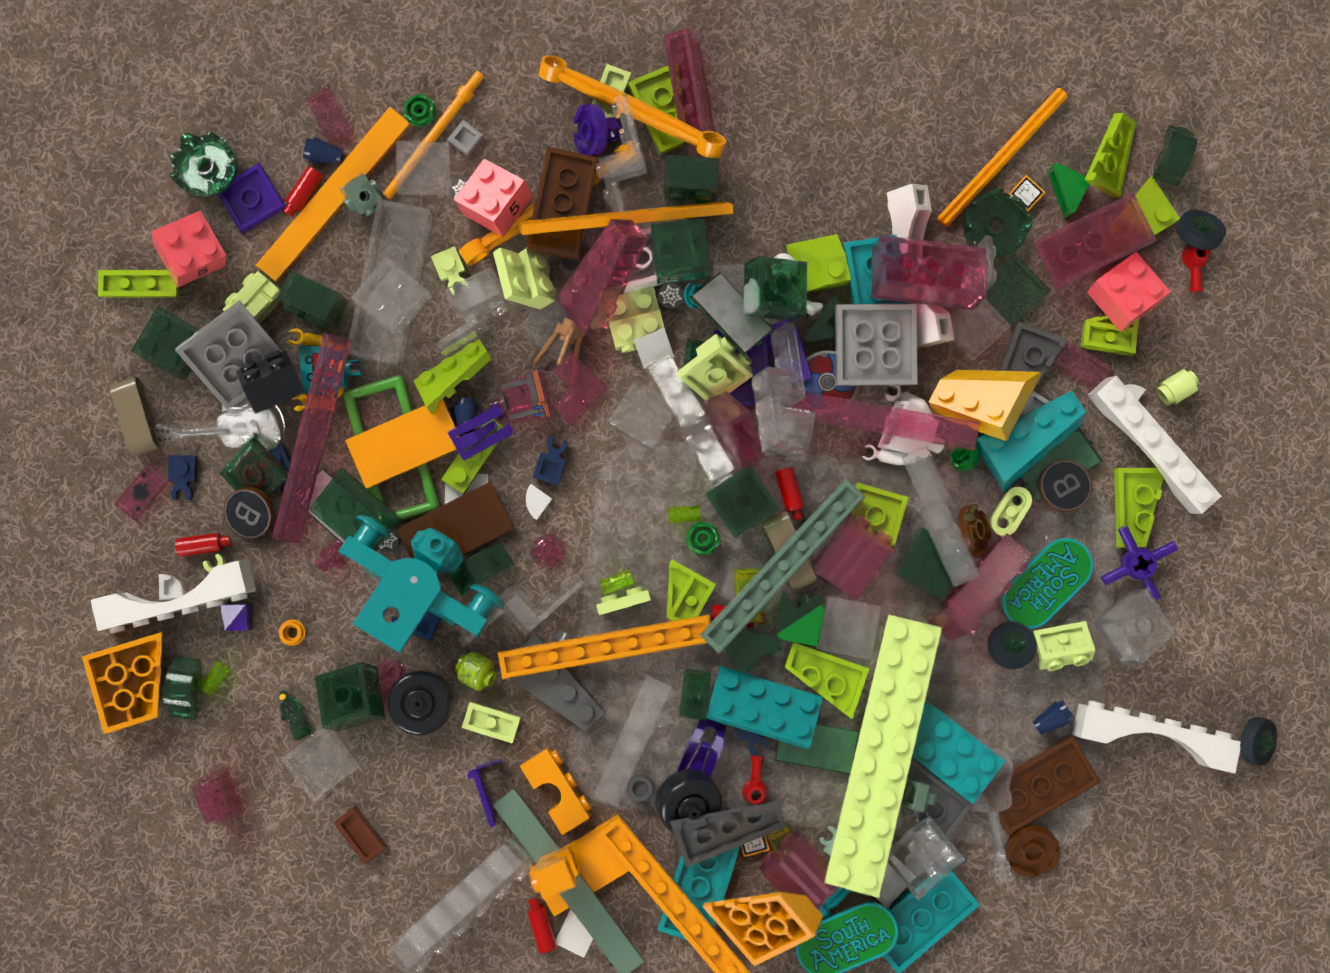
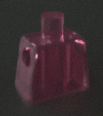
(217, 797)

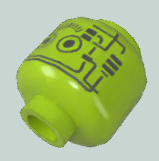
(475, 671)

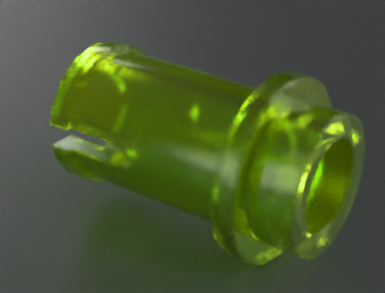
(683, 514)
(617, 582)
(214, 679)

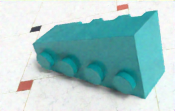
(1031, 439)

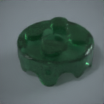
(195, 153)
(1008, 210)

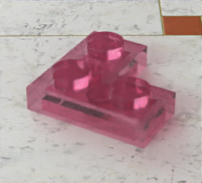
(583, 391)

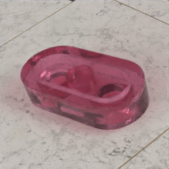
(386, 679)

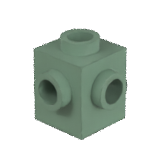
(352, 191)

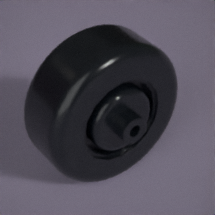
(420, 702)
(687, 796)

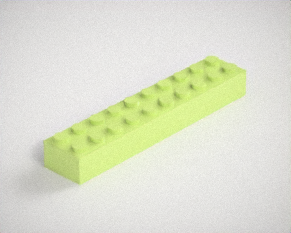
(883, 756)

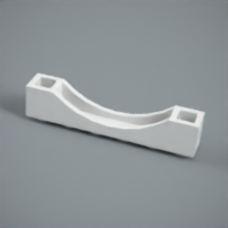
(909, 216)
(1177, 469)
(223, 582)
(1104, 726)

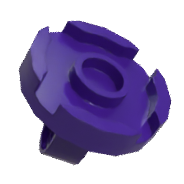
(594, 130)

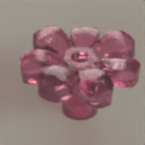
(553, 553)
(330, 557)

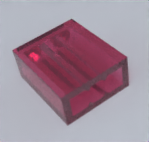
(734, 429)
(854, 555)
(798, 869)

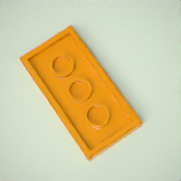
(402, 444)
(596, 864)

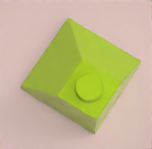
(825, 262)

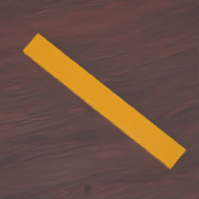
(329, 198)
(637, 216)
(603, 647)
(671, 898)

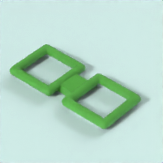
(399, 383)

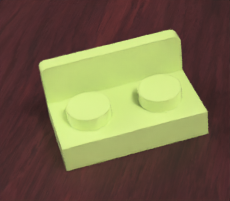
(1064, 646)

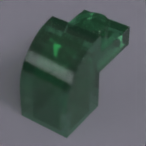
(1175, 155)
(481, 568)
(182, 687)

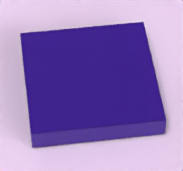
(252, 199)

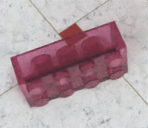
(1094, 241)
(928, 272)

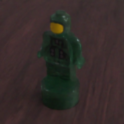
(291, 710)

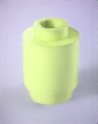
(1178, 387)

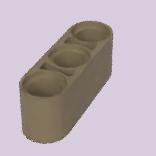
(134, 416)
(778, 531)

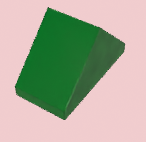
(1068, 188)
(805, 629)

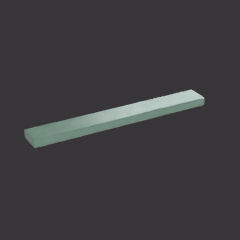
(782, 566)
(579, 898)

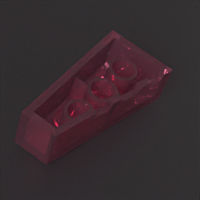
(601, 276)
(978, 596)

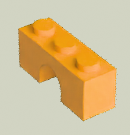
(547, 768)
(555, 872)

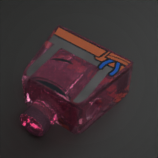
(524, 398)

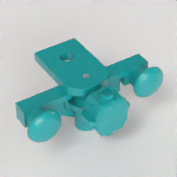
(413, 585)

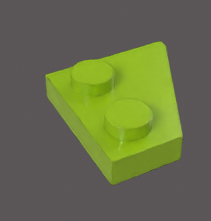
(1103, 335)
(686, 592)

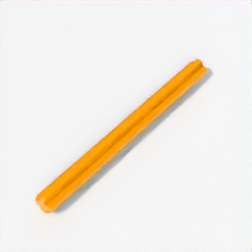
(1002, 157)

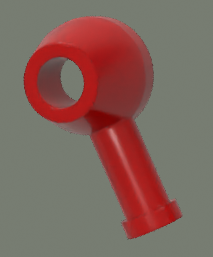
(1195, 263)
(755, 783)

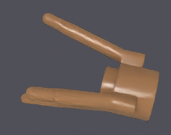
(569, 333)

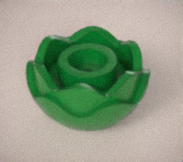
(418, 102)
(965, 459)
(703, 547)

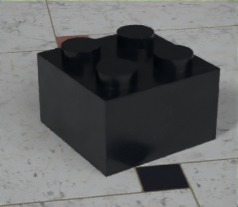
(270, 381)

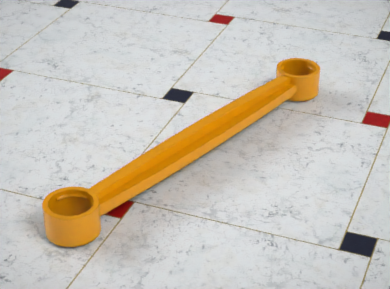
(708, 143)
(480, 247)

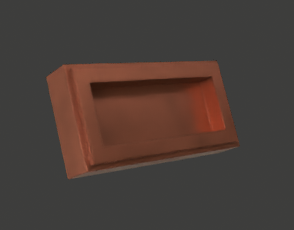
(360, 835)

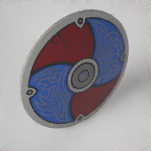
(824, 377)

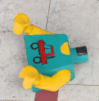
(308, 358)

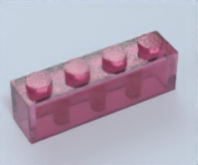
(688, 79)

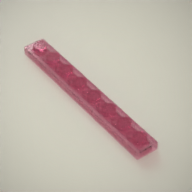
(891, 421)
(311, 438)

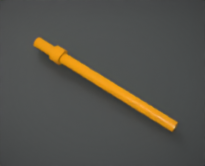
(464, 94)

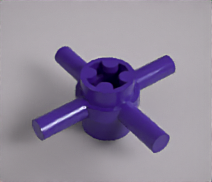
(1129, 560)

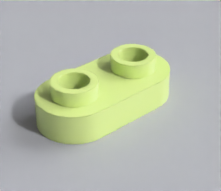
(1010, 512)

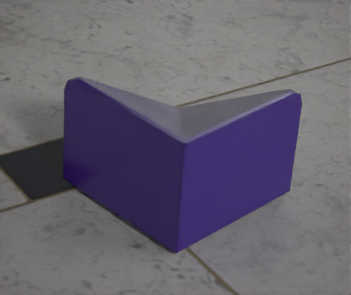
(237, 616)

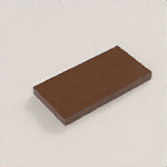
(562, 192)
(466, 520)
(1047, 783)

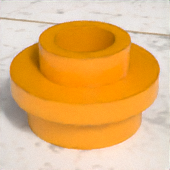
(284, 632)

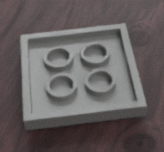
(876, 344)
(223, 348)

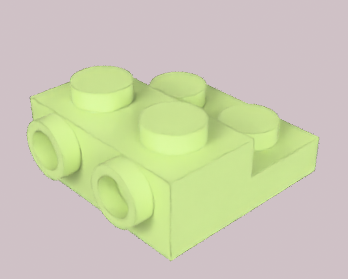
(525, 277)
(634, 317)
(716, 368)

